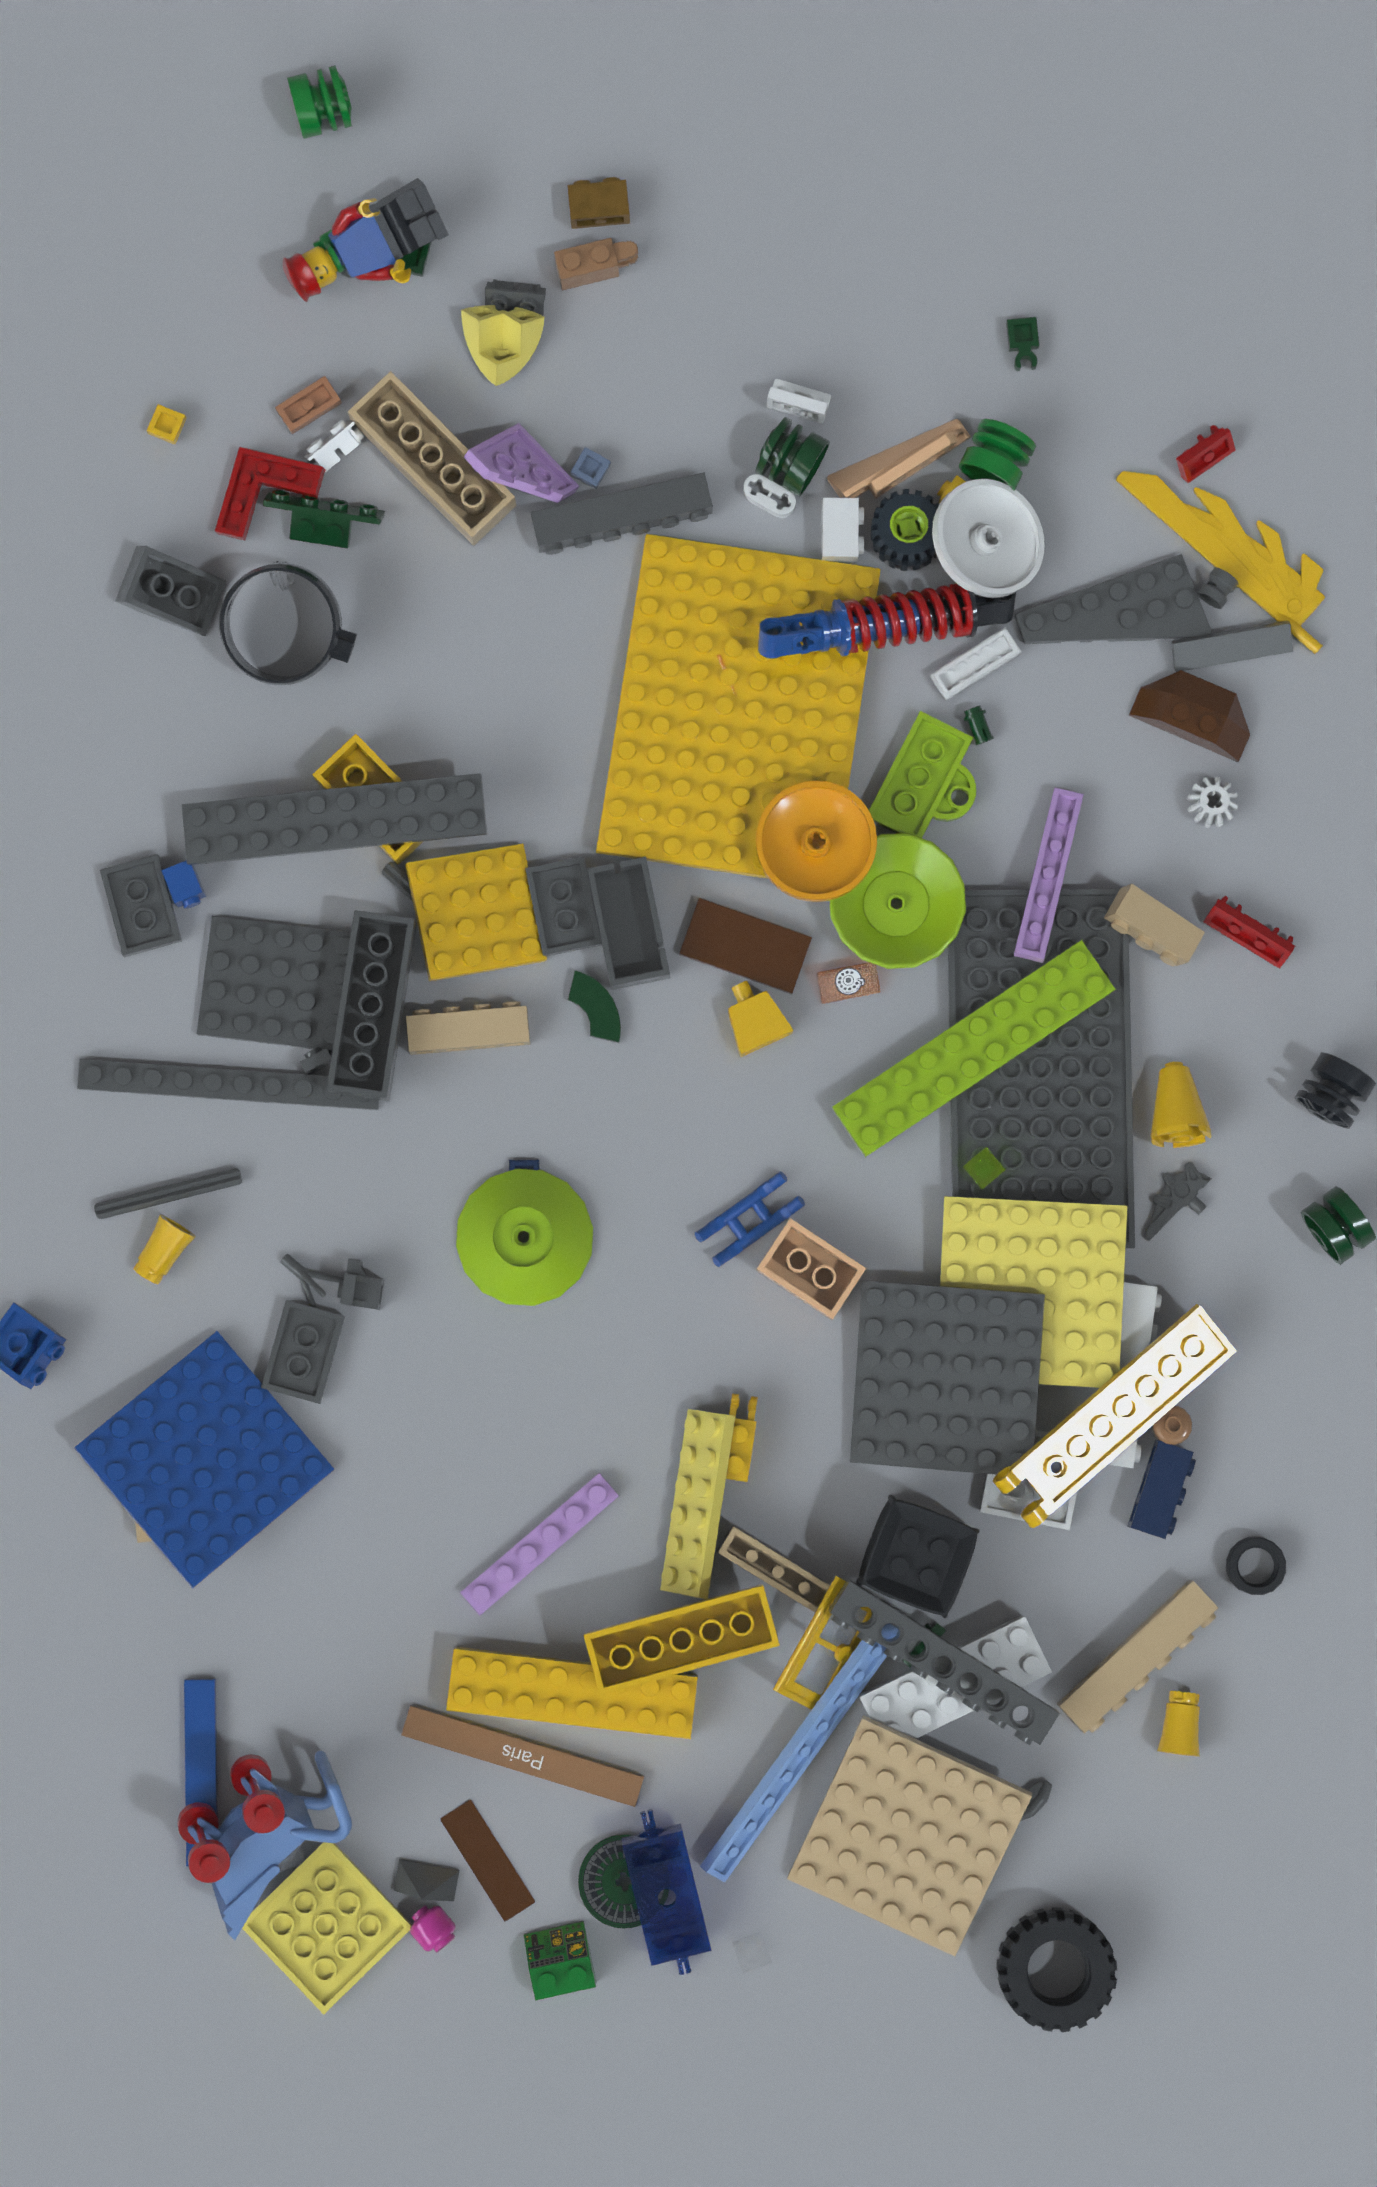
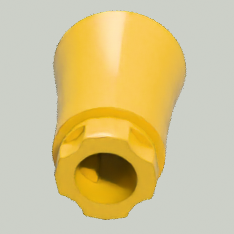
(162, 1249)
(1181, 1725)

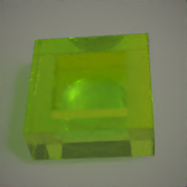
(984, 1168)

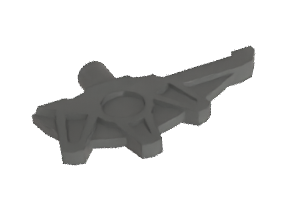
(1178, 1193)

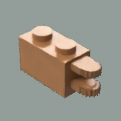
(593, 262)

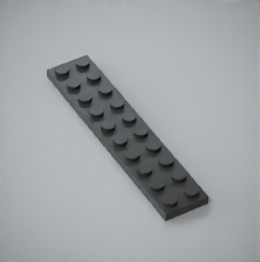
(334, 819)

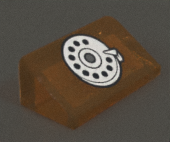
(848, 982)

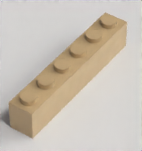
(1137, 1656)

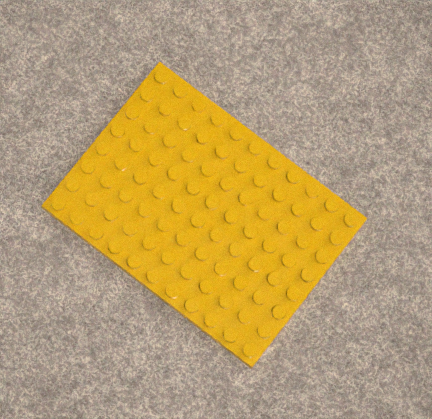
(688, 753)

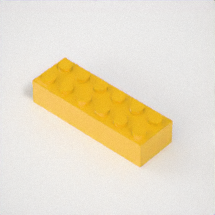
(681, 1639)

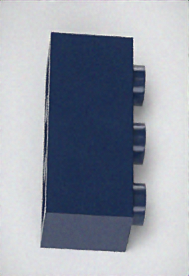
(1161, 1489)

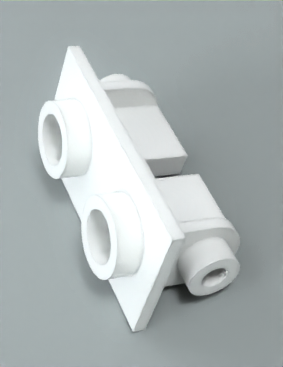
(341, 437)

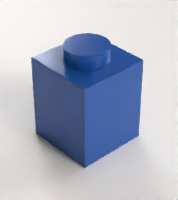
(184, 885)

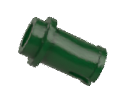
(978, 725)

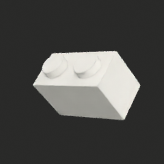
(840, 530)

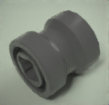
(1217, 588)

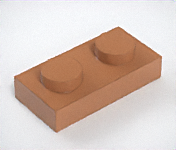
(308, 405)

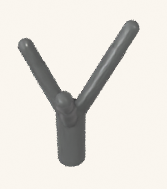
(305, 1278)

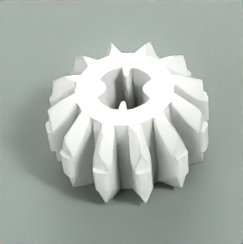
(1201, 799)

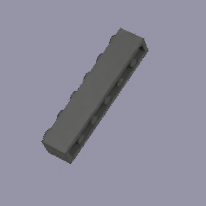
(622, 513)

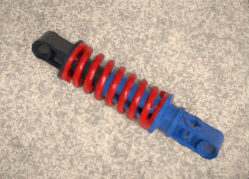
(884, 618)

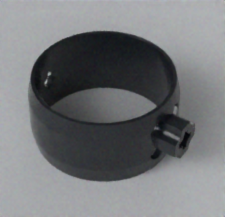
(341, 641)

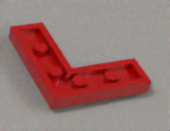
(248, 475)

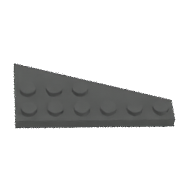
(1131, 607)

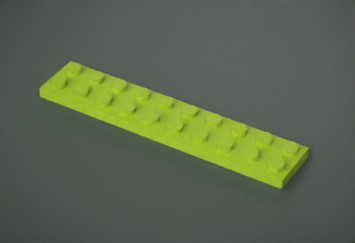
(973, 1048)

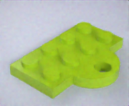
(925, 778)

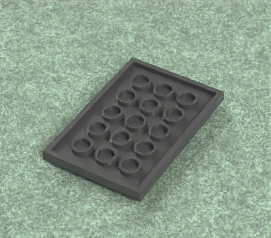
(272, 983)

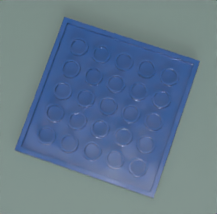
(204, 1459)

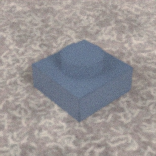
(590, 468)

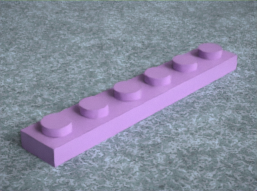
(1048, 875)
(539, 1544)

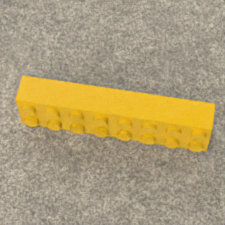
(567, 1694)

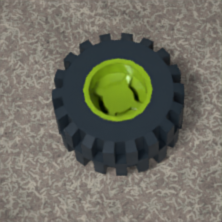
(904, 530)

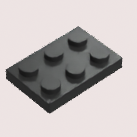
(140, 905)
(563, 906)
(303, 1352)

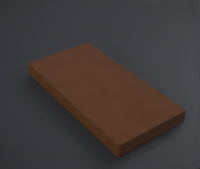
(745, 946)

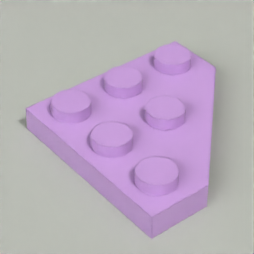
(522, 464)

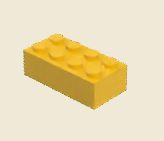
(358, 766)

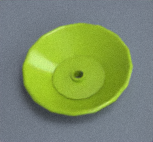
(930, 899)
(556, 1245)

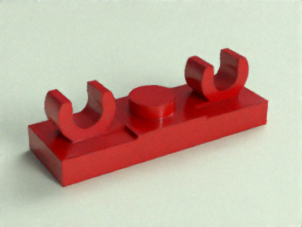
(1249, 933)

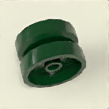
(1338, 1225)

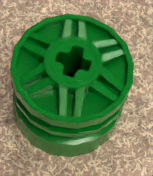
(320, 101)
(997, 453)

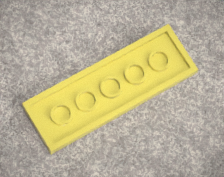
(697, 1503)

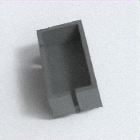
(628, 923)

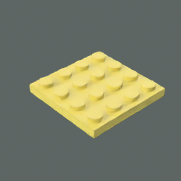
(326, 1925)

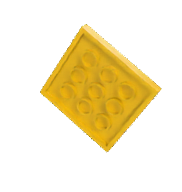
(474, 912)

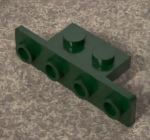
(322, 520)

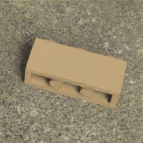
(1153, 925)

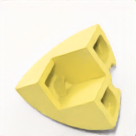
(501, 339)

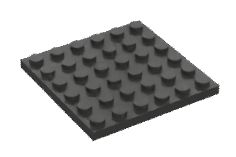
(946, 1376)

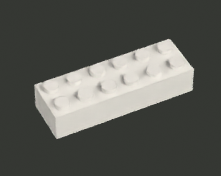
(919, 1706)

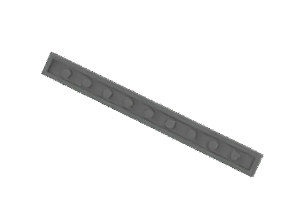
(214, 1084)

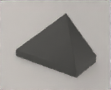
(426, 1881)

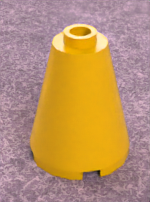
(1178, 1109)

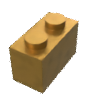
(598, 203)

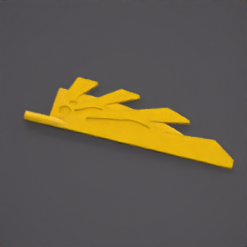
(1222, 542)

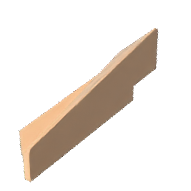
(897, 463)

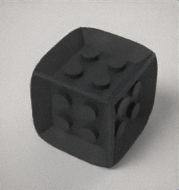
(917, 1556)

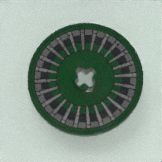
(598, 1886)

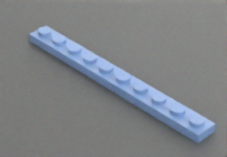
(796, 1757)

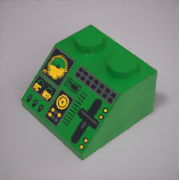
(559, 1960)

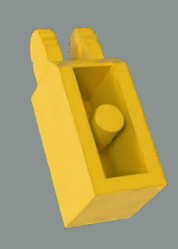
(742, 1440)

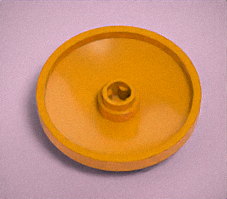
(816, 841)

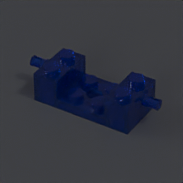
(657, 1862)

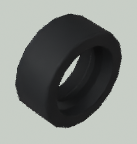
(1277, 1557)

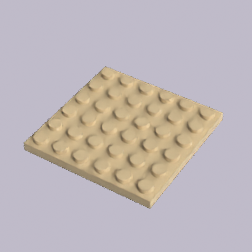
(909, 1835)

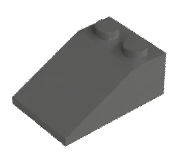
(170, 590)

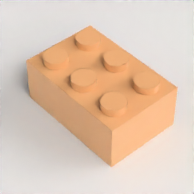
(811, 1269)

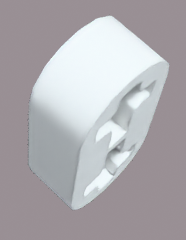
(772, 489)

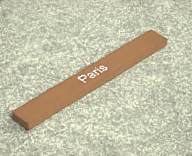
(522, 1756)

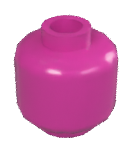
(432, 1928)

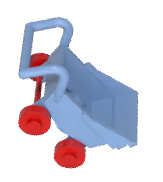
(255, 1835)

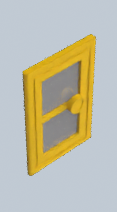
(820, 1652)

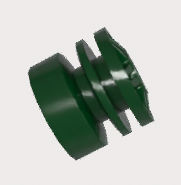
(792, 456)

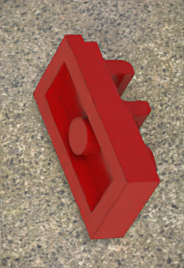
(1205, 453)

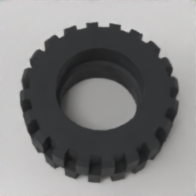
(1086, 1999)

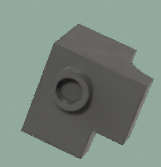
(359, 1288)

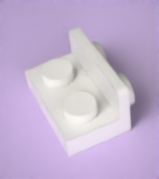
(798, 401)

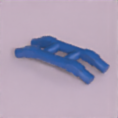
(753, 1200)

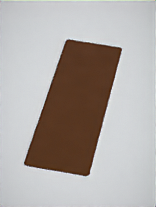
(487, 1860)

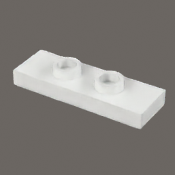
(975, 664)

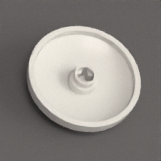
(988, 538)

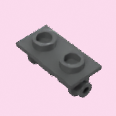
(506, 298)

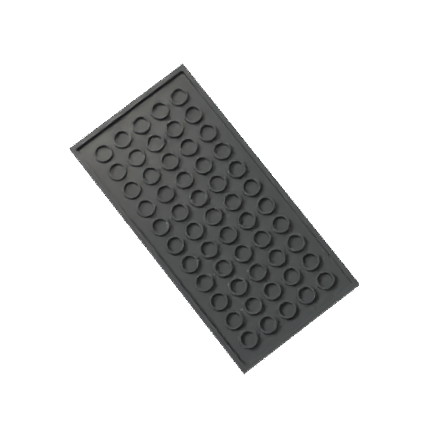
(1065, 1104)

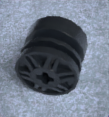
(1337, 1086)

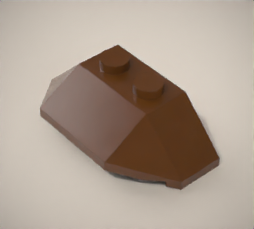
(1194, 712)

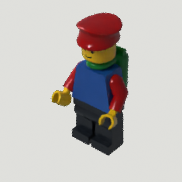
(369, 241)

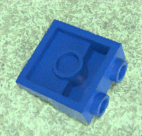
(27, 1346)

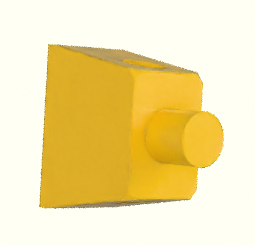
(756, 1020)

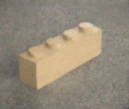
(468, 1029)
(773, 1569)

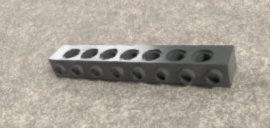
(1040, 1714)

